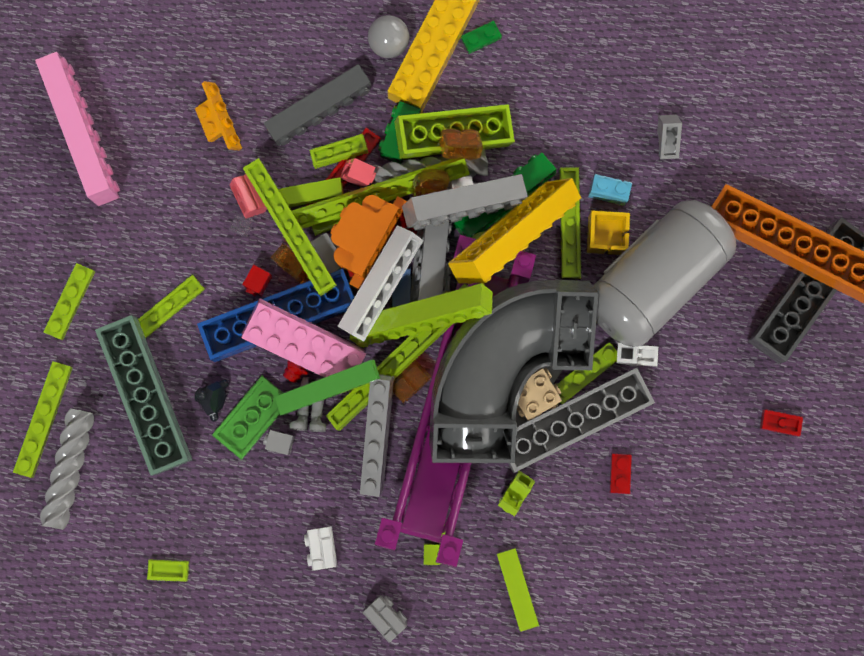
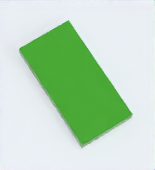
(249, 418)

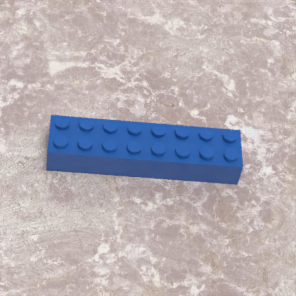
(224, 332)

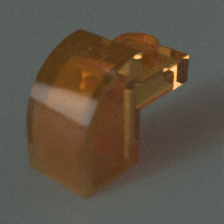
(430, 181)
(289, 263)

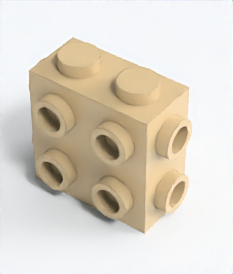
(538, 395)

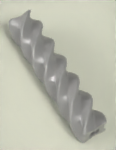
(394, 169)
(65, 475)

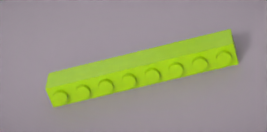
(429, 314)

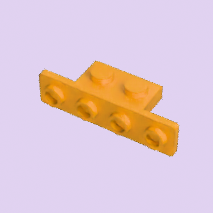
(215, 118)

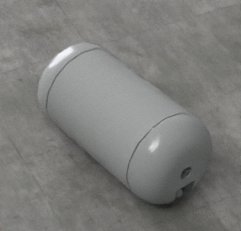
(662, 271)

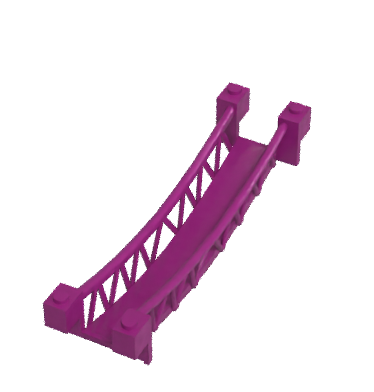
(435, 481)

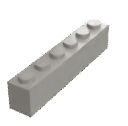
(376, 436)

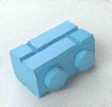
(610, 189)

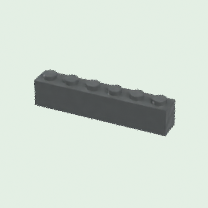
(318, 105)

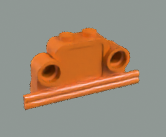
(363, 234)

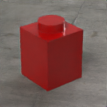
(257, 281)

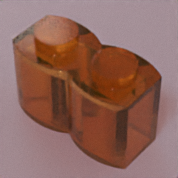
(460, 144)
(410, 381)

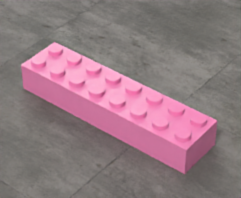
(78, 129)

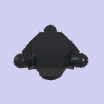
(212, 398)

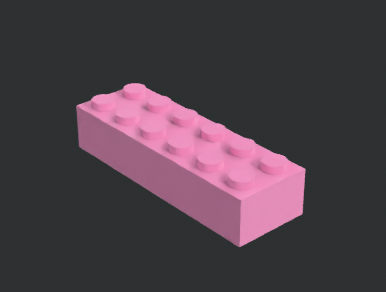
(300, 341)

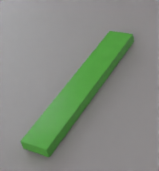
(327, 387)

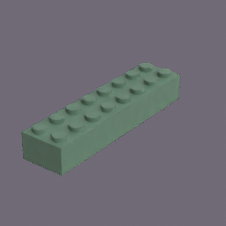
(143, 395)

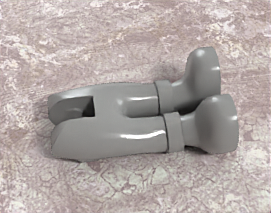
(301, 423)

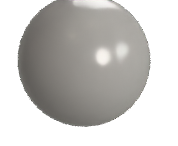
(388, 36)

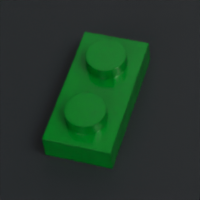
(481, 37)

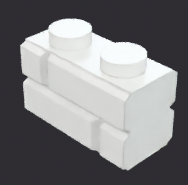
(321, 548)

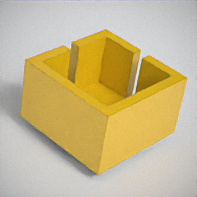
(606, 232)

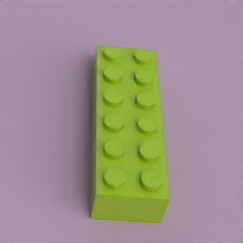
(420, 133)

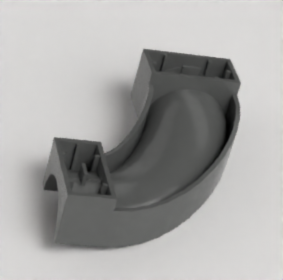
(495, 357)

